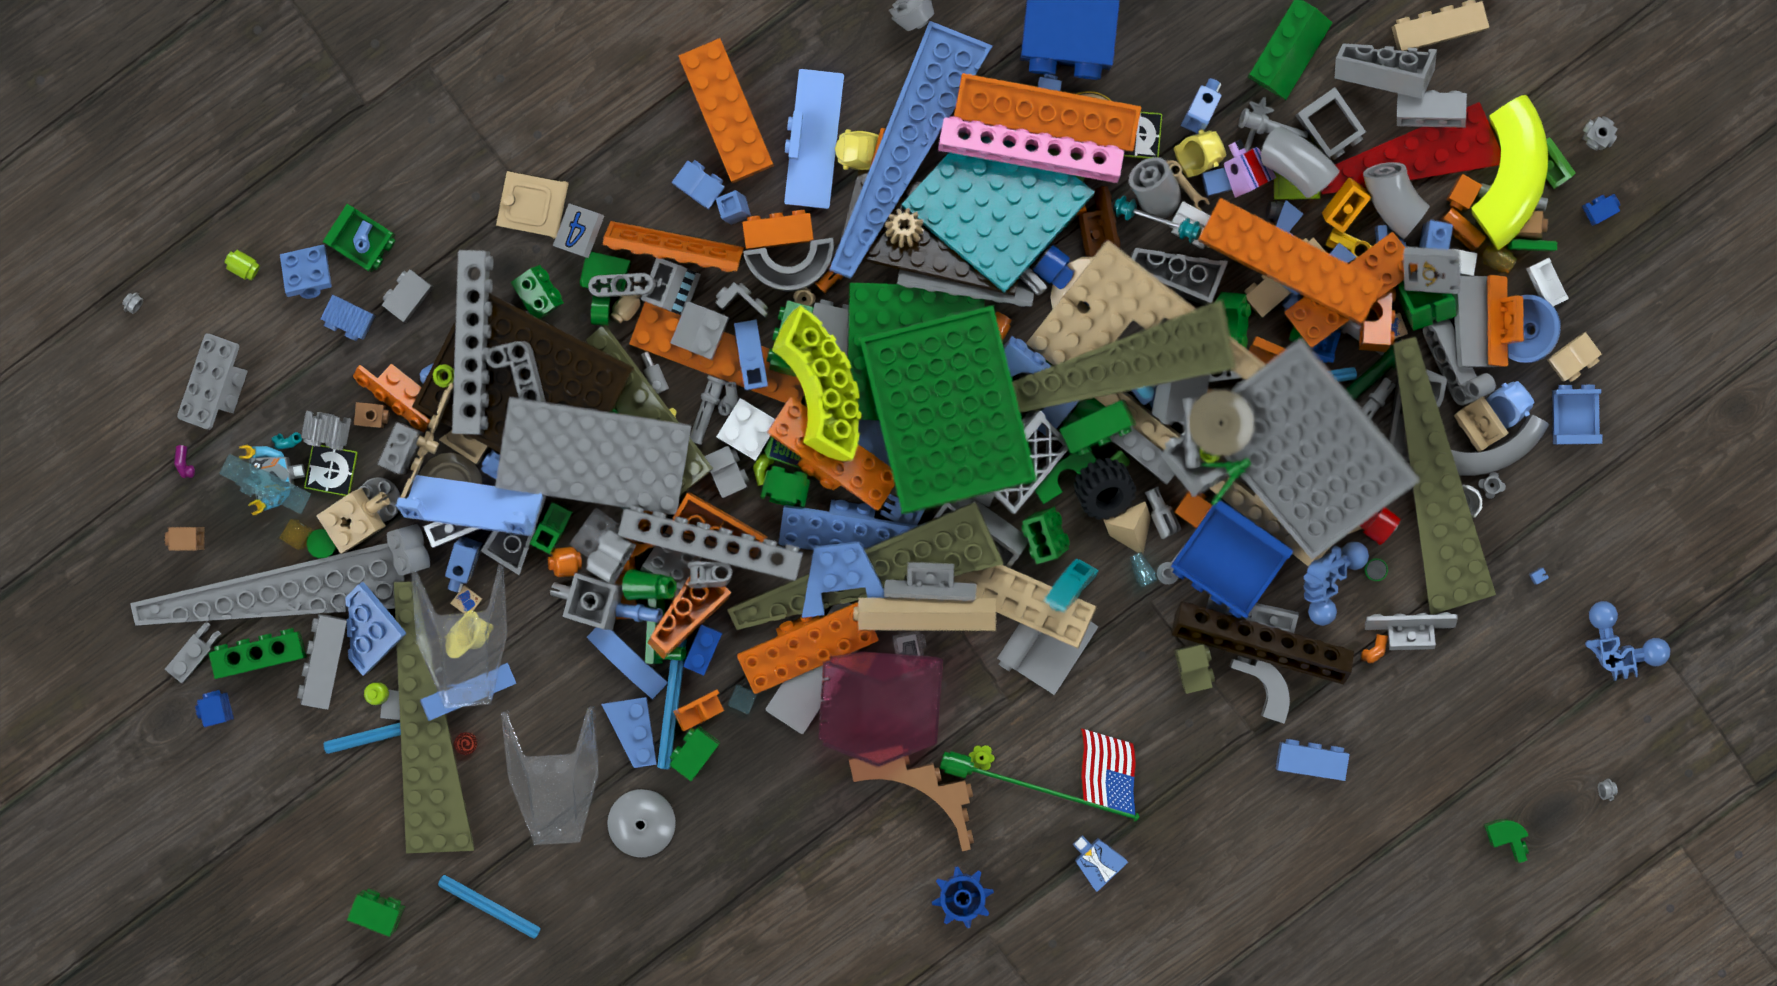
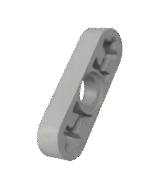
(638, 278)

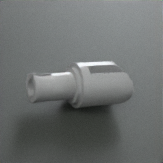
(1162, 514)

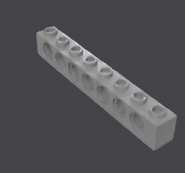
(465, 308)
(630, 529)

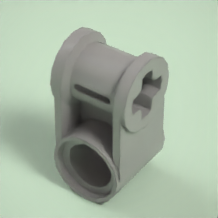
(707, 574)

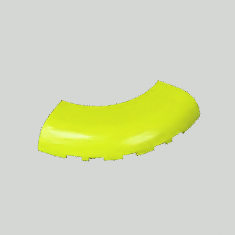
(1520, 172)
(826, 384)

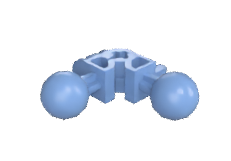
(1322, 575)
(1604, 616)

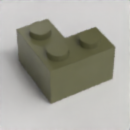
(1193, 667)

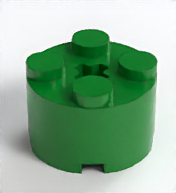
(785, 487)

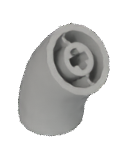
(1297, 161)
(1155, 187)
(1395, 197)

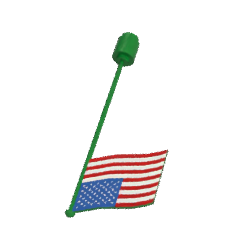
(1105, 774)

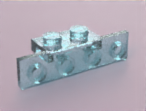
(268, 486)

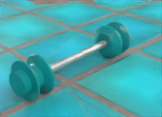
(1129, 209)

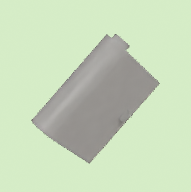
(1042, 656)

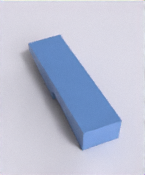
(434, 706)

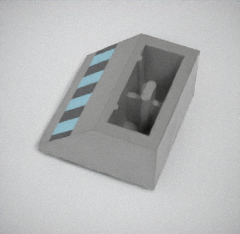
(672, 286)

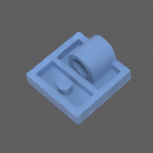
(305, 272)

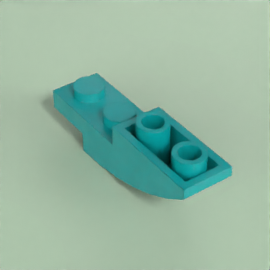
(1070, 585)

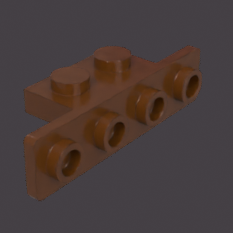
(1099, 225)

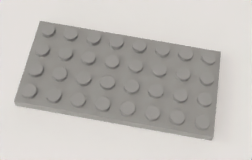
(592, 455)

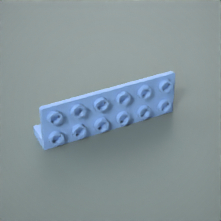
(471, 505)

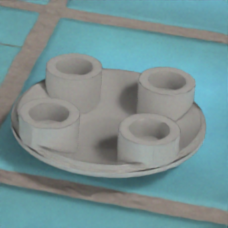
(376, 485)

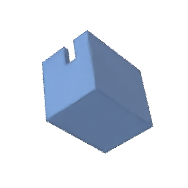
(1537, 576)

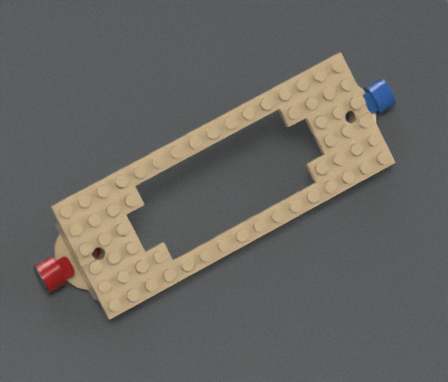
(1095, 304)

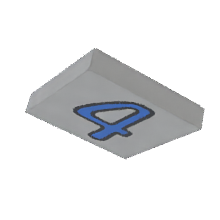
(578, 230)

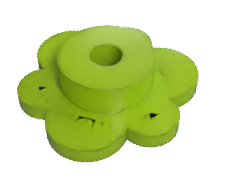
(985, 751)

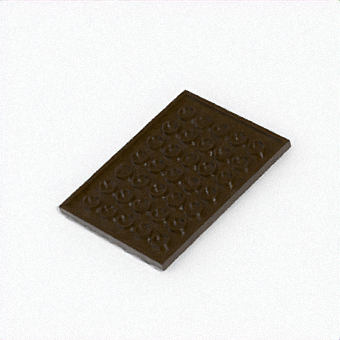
(567, 367)

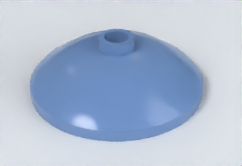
(1545, 320)

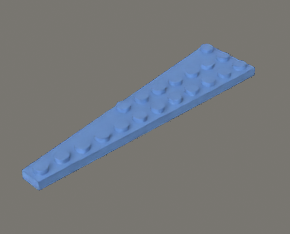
(914, 126)

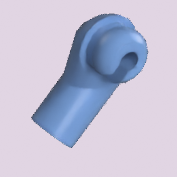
(361, 237)

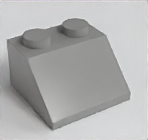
(699, 330)

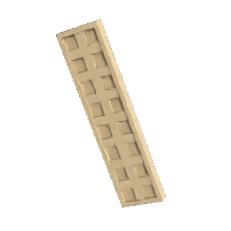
(1023, 601)

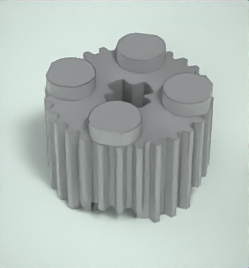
(325, 429)

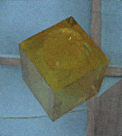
(296, 534)

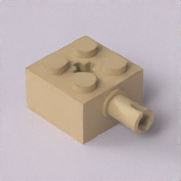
(363, 515)

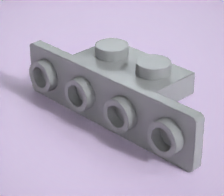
(930, 582)
(1411, 631)

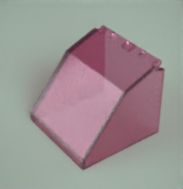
(880, 705)

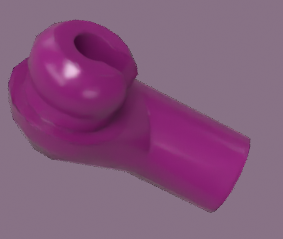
(180, 462)

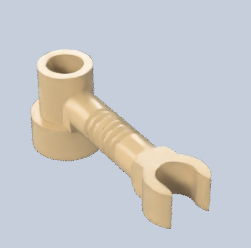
(1184, 183)

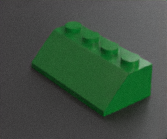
(1290, 48)

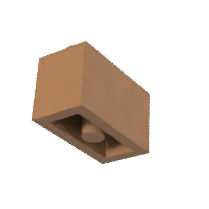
(185, 538)

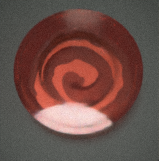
(465, 743)

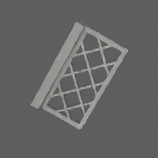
(1031, 422)

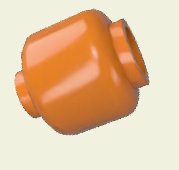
(565, 561)

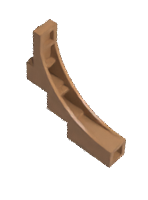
(924, 778)

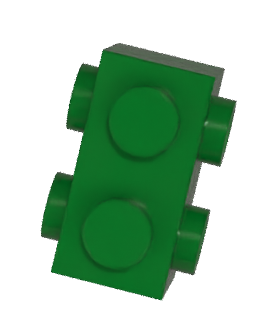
(537, 292)

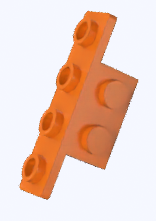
(1504, 320)
(396, 391)

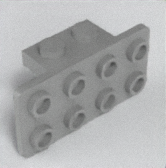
(212, 383)

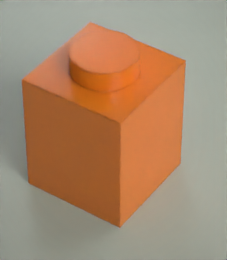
(1463, 193)

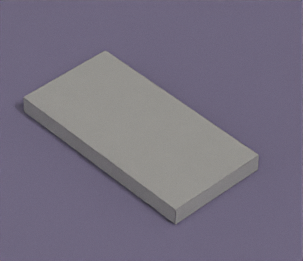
(1472, 322)

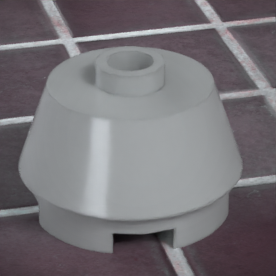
(912, 13)

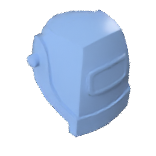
(1511, 403)

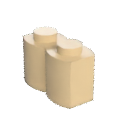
(1574, 357)

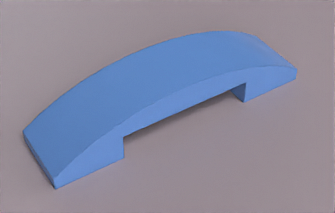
(627, 661)

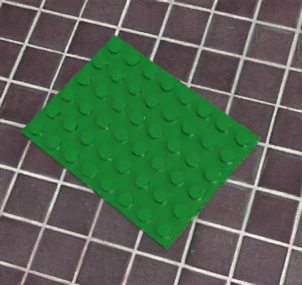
(948, 410)

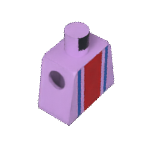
(1246, 169)

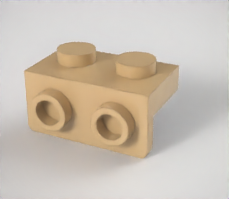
(1480, 424)

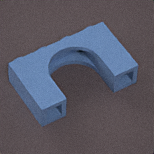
(1023, 360)

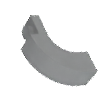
(1277, 693)

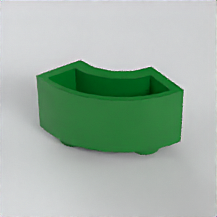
(1237, 314)

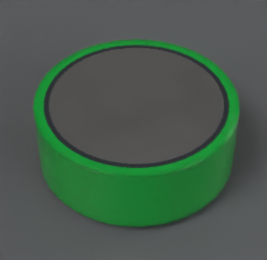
(1376, 569)

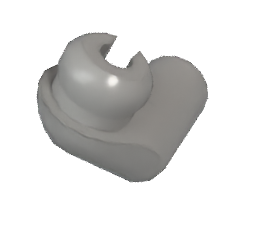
(730, 399)

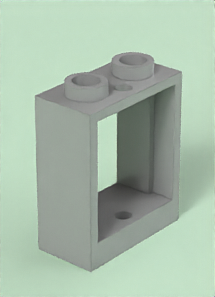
(1338, 150)
(403, 448)

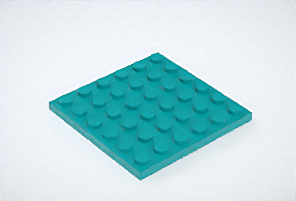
(996, 211)

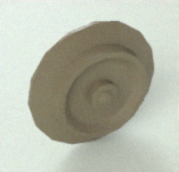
(1221, 422)
(452, 467)

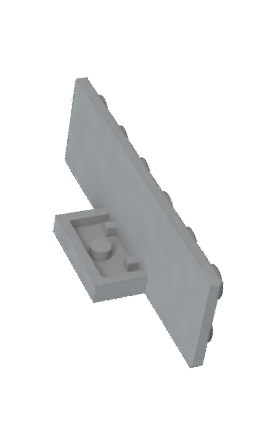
(1022, 297)
(800, 697)

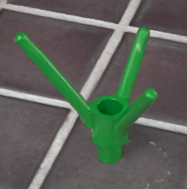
(1234, 470)

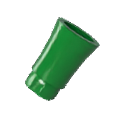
(647, 585)

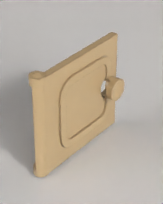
(536, 206)

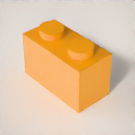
(1346, 205)

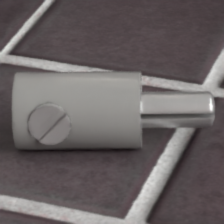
(654, 374)

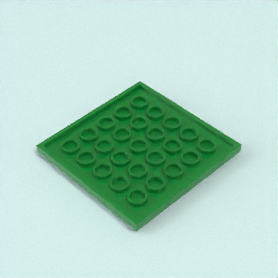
(889, 307)

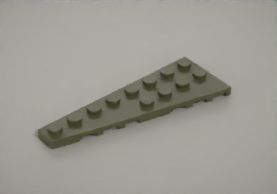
(643, 401)

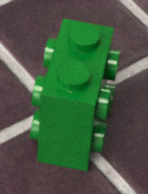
(1045, 535)

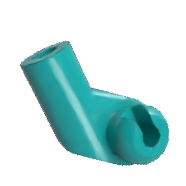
(291, 441)

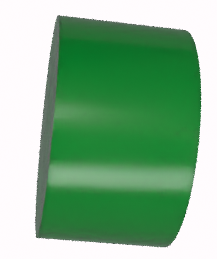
(600, 310)
(320, 544)

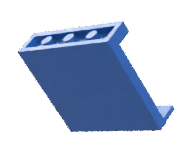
(1231, 559)

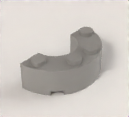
(793, 277)

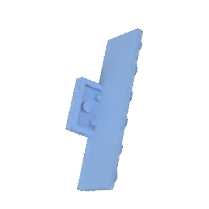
(813, 138)

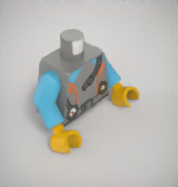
(274, 463)

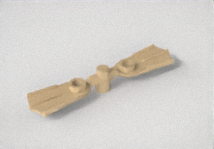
(427, 442)

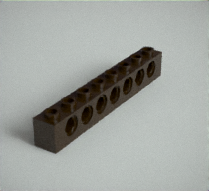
(1262, 643)

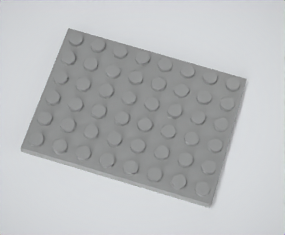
(1315, 451)

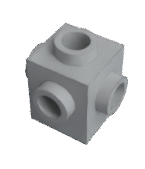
(1592, 135)

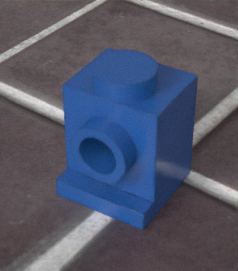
(1601, 208)

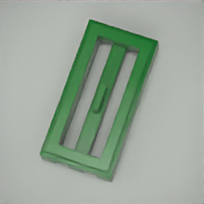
(1532, 245)

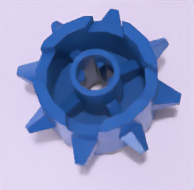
(962, 910)

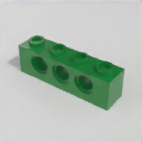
(224, 667)

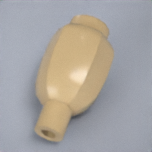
(625, 308)

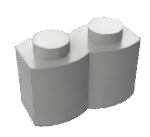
(408, 549)
(610, 556)

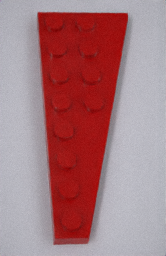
(1429, 152)

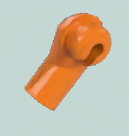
(1376, 652)

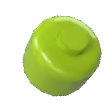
(376, 693)

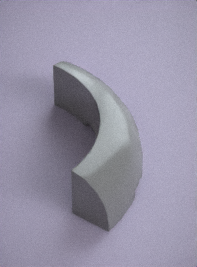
(1505, 454)

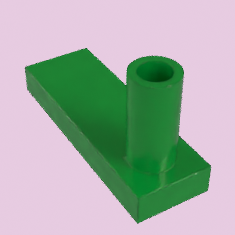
(651, 655)

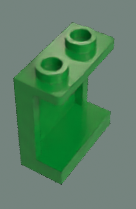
(342, 234)

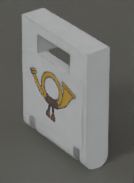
(1436, 270)

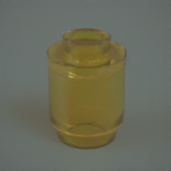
(1499, 260)

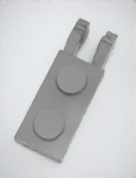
(192, 654)

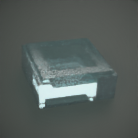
(742, 699)

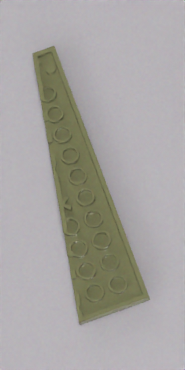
(950, 539)
(431, 783)

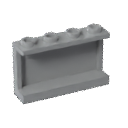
(1196, 478)

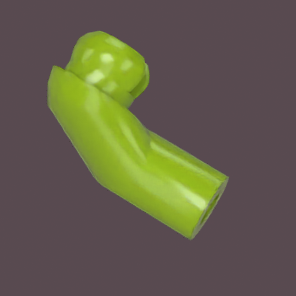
(760, 467)

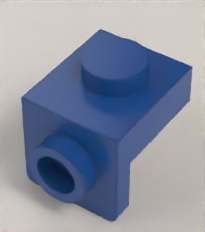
(1326, 348)

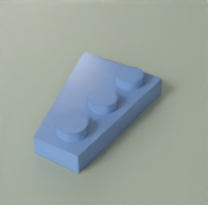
(633, 729)

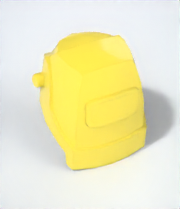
(856, 149)
(1200, 153)

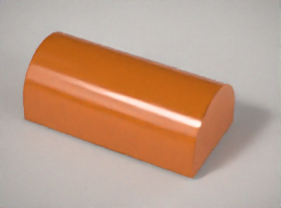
(1463, 229)

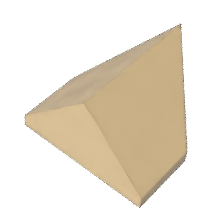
(1131, 527)

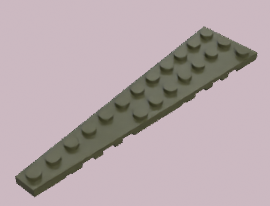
(1162, 354)
(1448, 537)

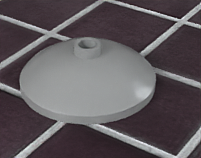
(653, 811)

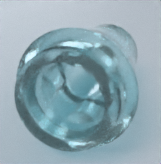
(1142, 570)

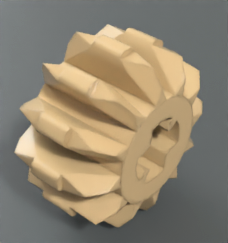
(904, 220)

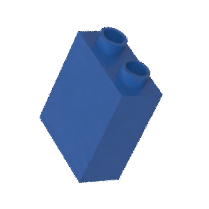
(1070, 35)

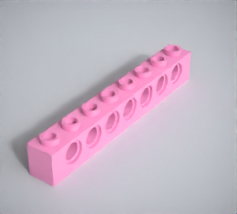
(1019, 155)

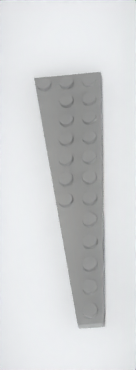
(285, 591)

